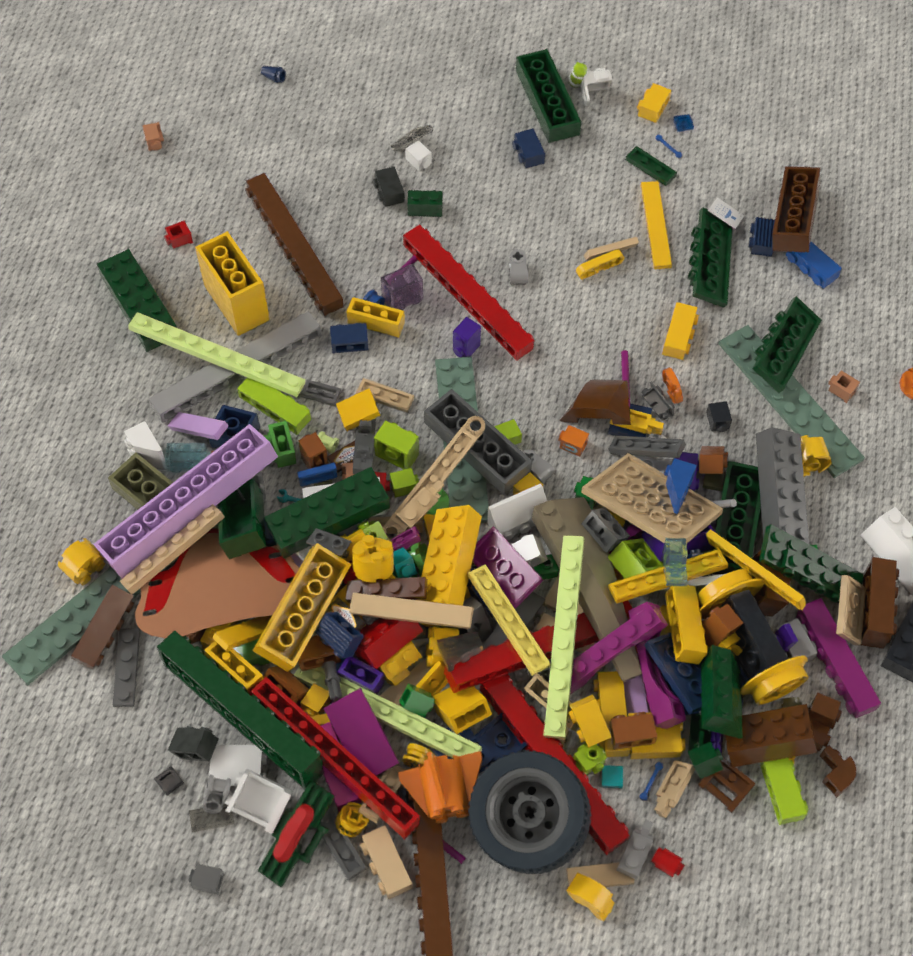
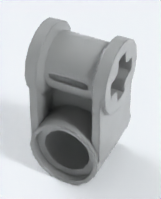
(518, 267)
(540, 468)
(215, 794)

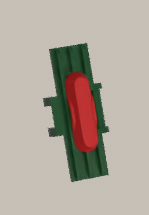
(291, 828)

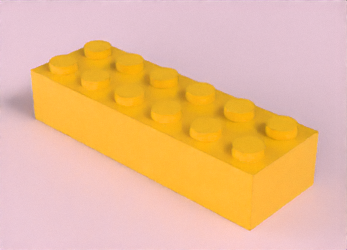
(450, 554)
(302, 607)

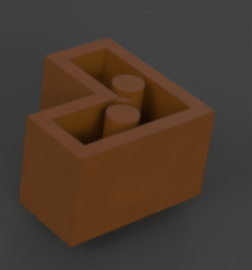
(824, 715)

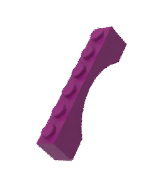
(635, 630)
(663, 704)

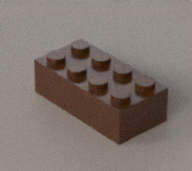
(880, 602)
(772, 736)

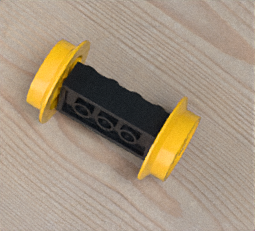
(762, 656)

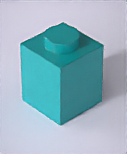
(403, 564)

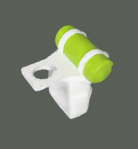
(589, 80)

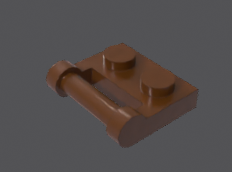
(733, 781)

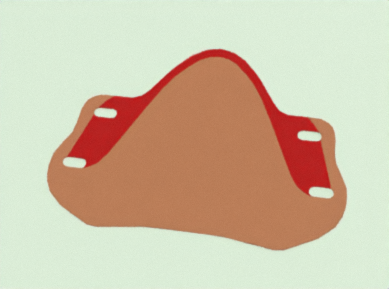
(212, 590)

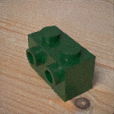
(425, 203)

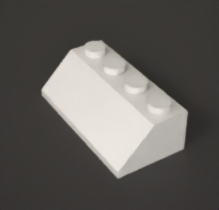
(893, 540)

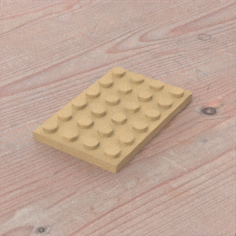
(642, 498)

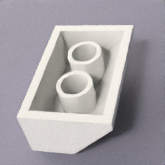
(515, 513)

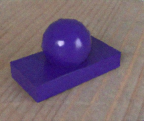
(786, 637)

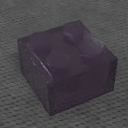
(402, 287)

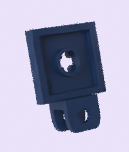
(488, 741)

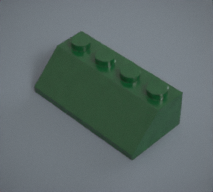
(721, 692)

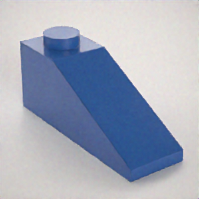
(679, 479)

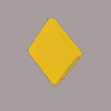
(357, 408)

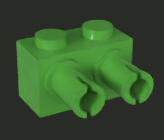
(281, 441)

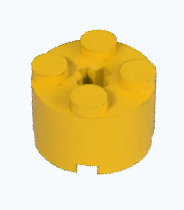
(814, 454)
(372, 559)
(81, 561)
(432, 651)

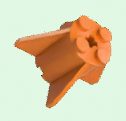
(443, 784)

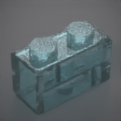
(184, 455)

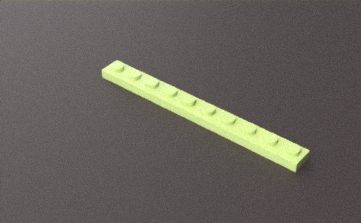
(217, 354)
(564, 637)
(398, 717)

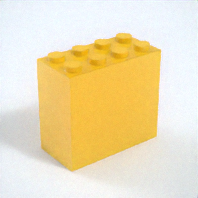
(232, 283)

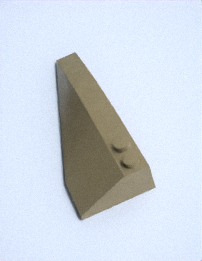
(564, 518)

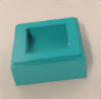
(612, 777)

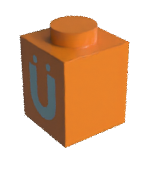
(573, 440)

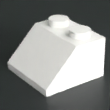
(141, 440)

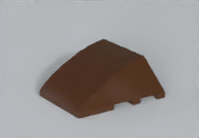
(601, 401)

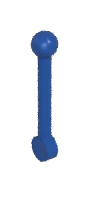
(659, 138)
(658, 767)

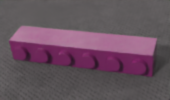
(838, 659)

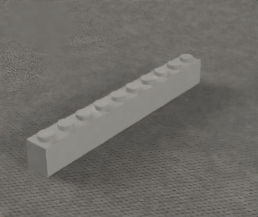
(214, 378)

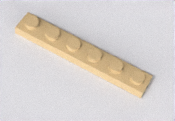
(172, 549)

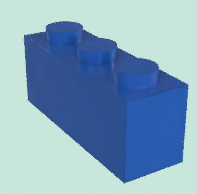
(816, 265)

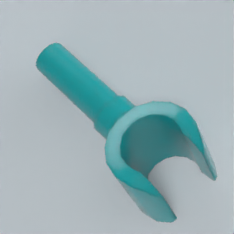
(286, 497)

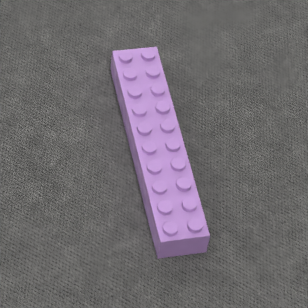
(185, 500)

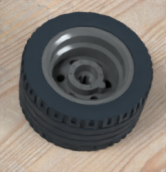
(491, 811)

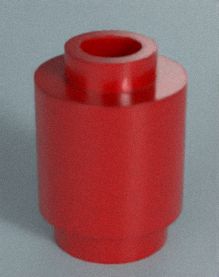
(667, 862)

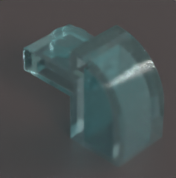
(675, 561)

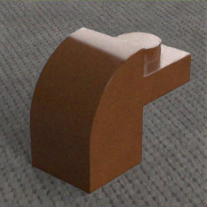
(842, 771)

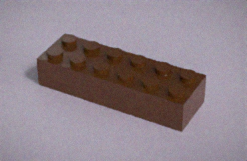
(796, 209)

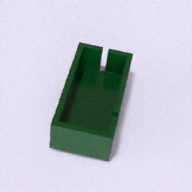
(243, 522)

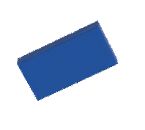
(317, 474)

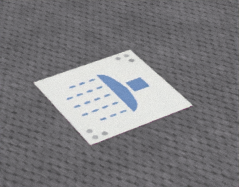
(726, 213)

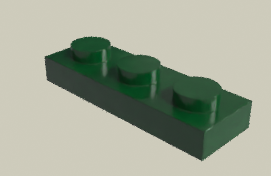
(651, 166)

